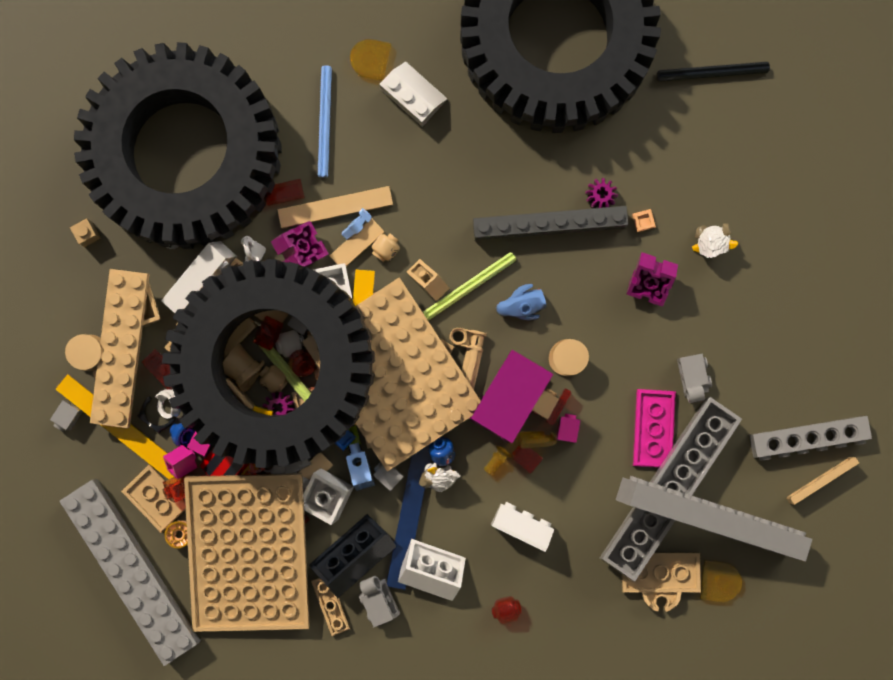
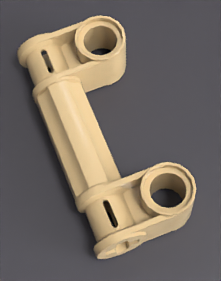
(473, 352)

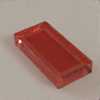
(285, 192)
(559, 406)

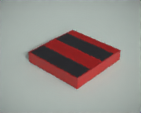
(220, 466)

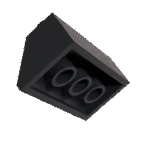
(352, 555)

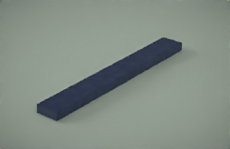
(409, 515)

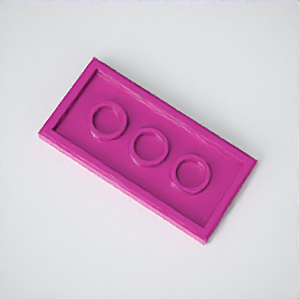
(653, 427)

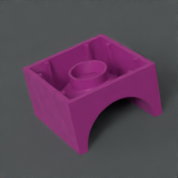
(511, 397)

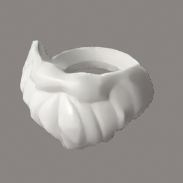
(252, 249)
(162, 396)

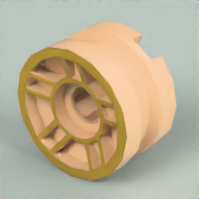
(171, 532)

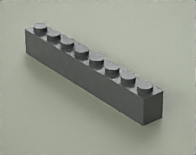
(550, 223)

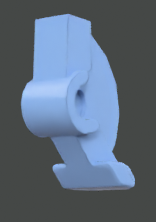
(356, 225)

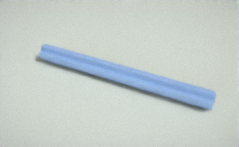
(324, 121)

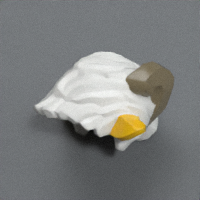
(713, 240)
(438, 478)

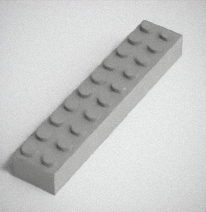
(680, 471)
(714, 517)
(130, 571)

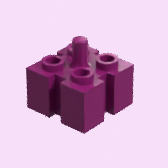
(300, 245)
(652, 279)

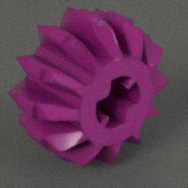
(607, 191)
(279, 400)

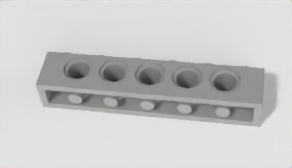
(860, 433)

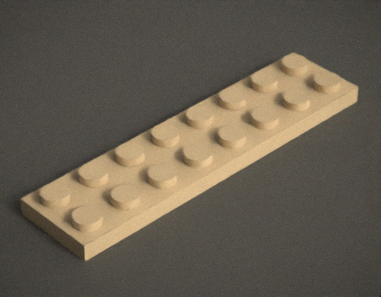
(119, 348)

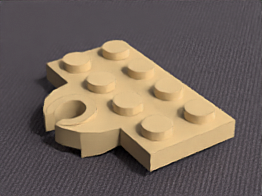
(667, 577)

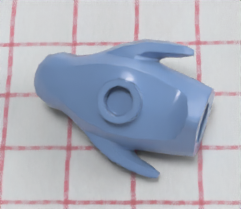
(523, 303)

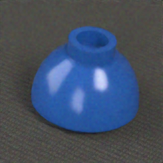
(181, 435)

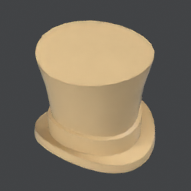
(84, 352)
(568, 357)
(242, 368)

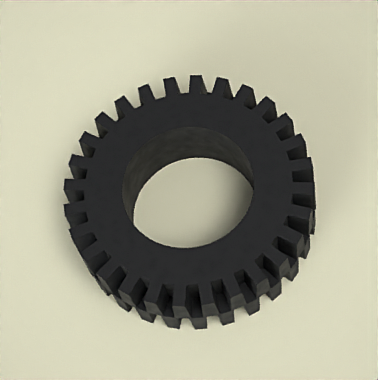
(558, 97)
(132, 99)
(199, 370)

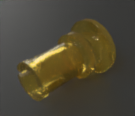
(496, 461)

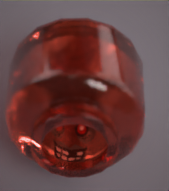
(301, 363)
(506, 609)

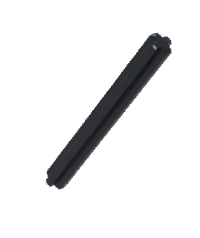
(713, 71)

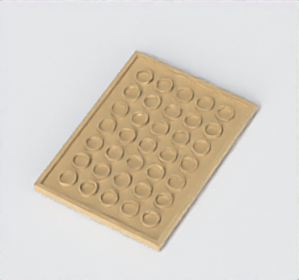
(416, 381)
(247, 552)

